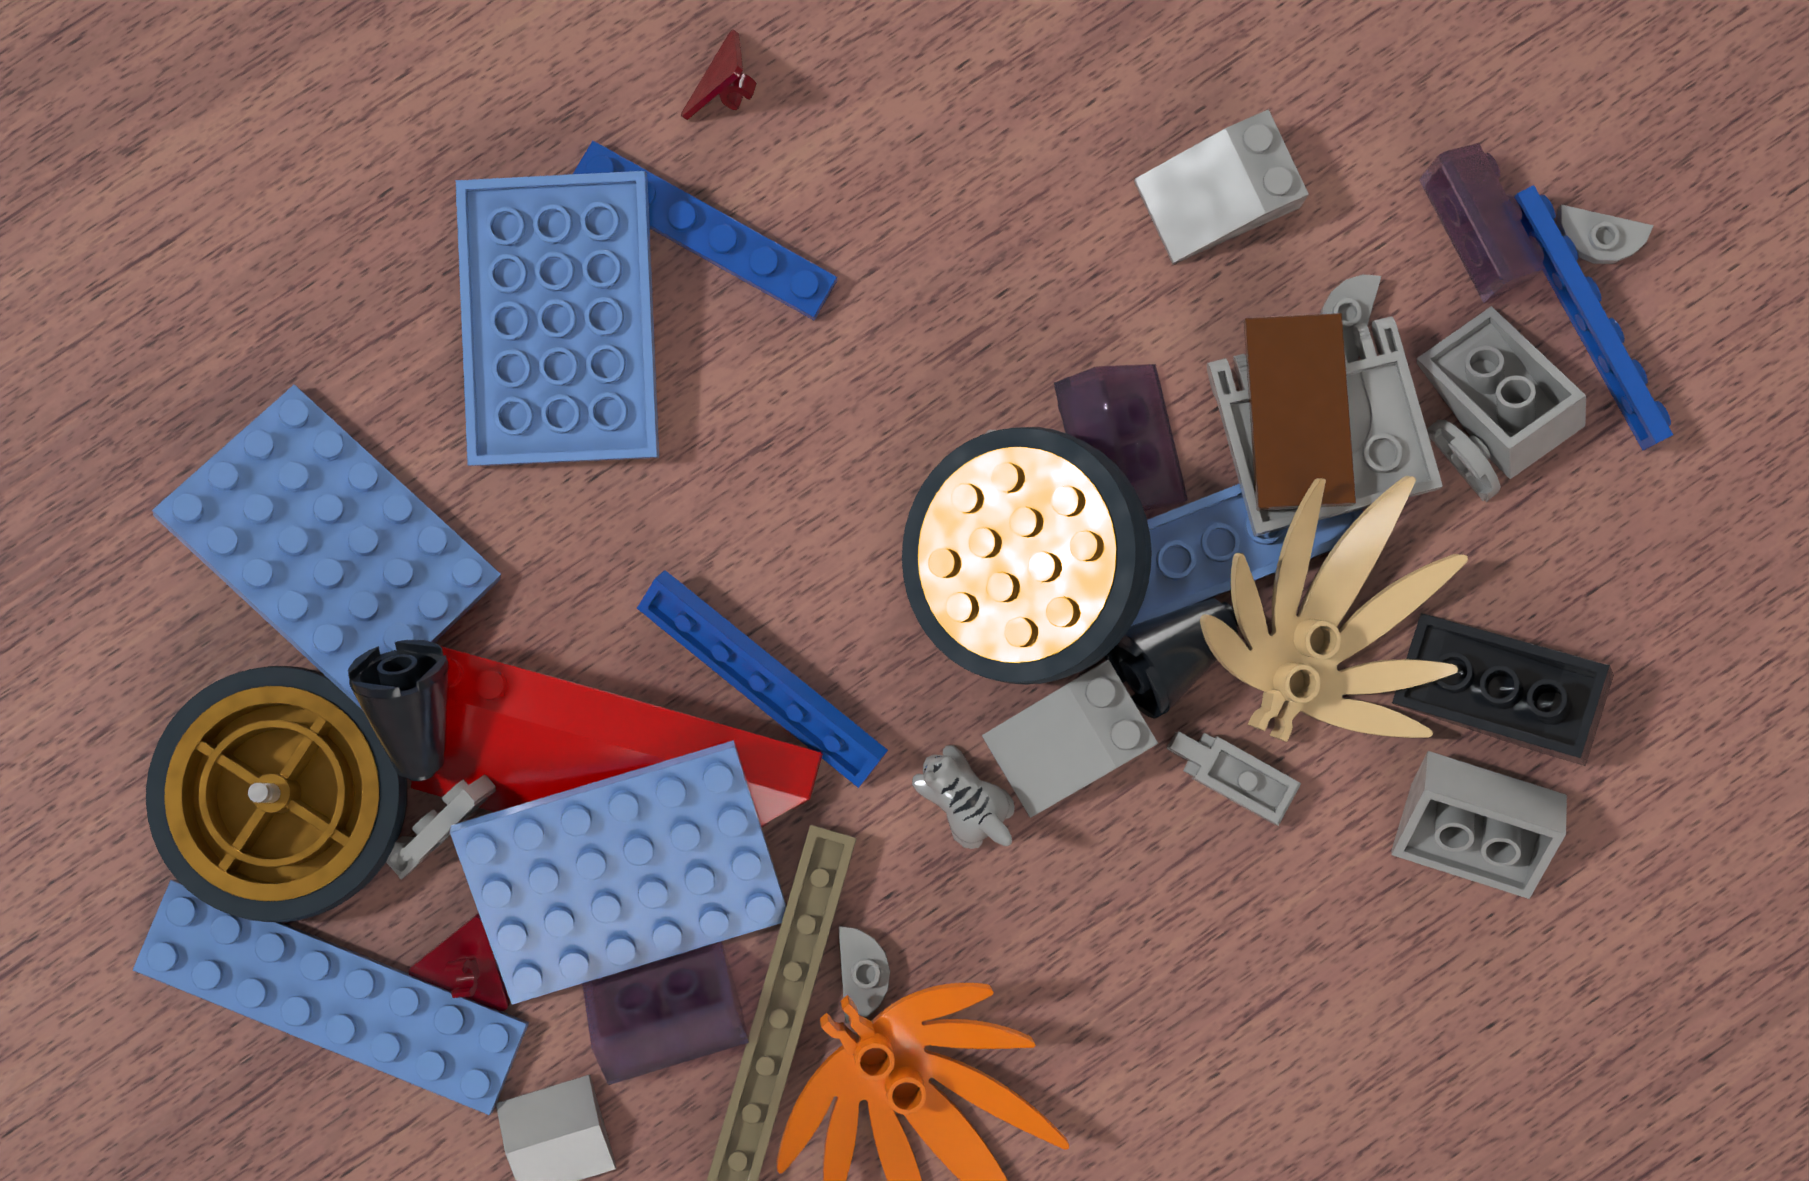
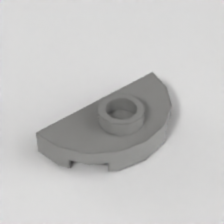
(1601, 236)
(1355, 301)
(1467, 456)
(863, 970)

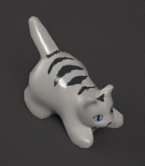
(971, 805)

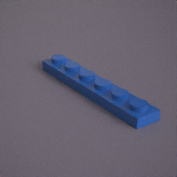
(723, 239)
(1598, 333)
(761, 678)

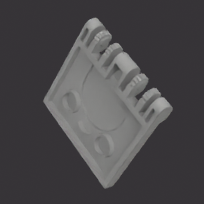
(1384, 426)

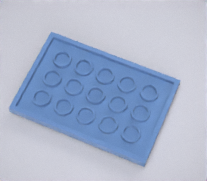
(557, 318)
(324, 539)
(620, 872)

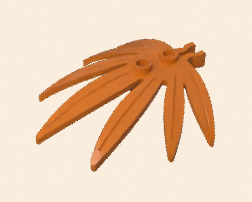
(893, 1072)

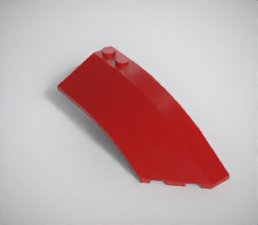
(557, 735)

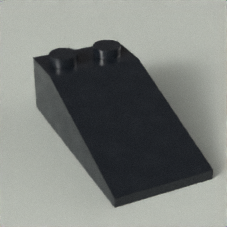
(1509, 689)

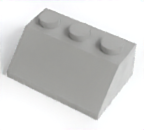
(1480, 825)

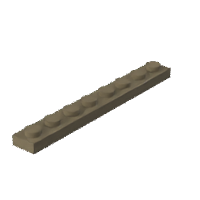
(782, 1006)

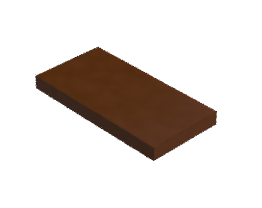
(1299, 409)

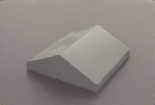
(556, 1133)

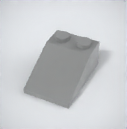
(1222, 187)
(1504, 391)
(1069, 739)

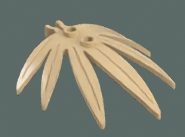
(1302, 653)

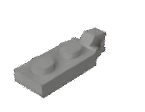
(1236, 775)
(435, 827)

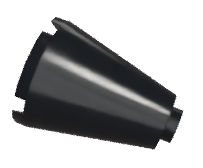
(1167, 655)
(405, 703)

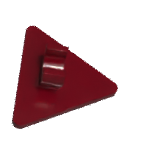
(723, 78)
(465, 966)

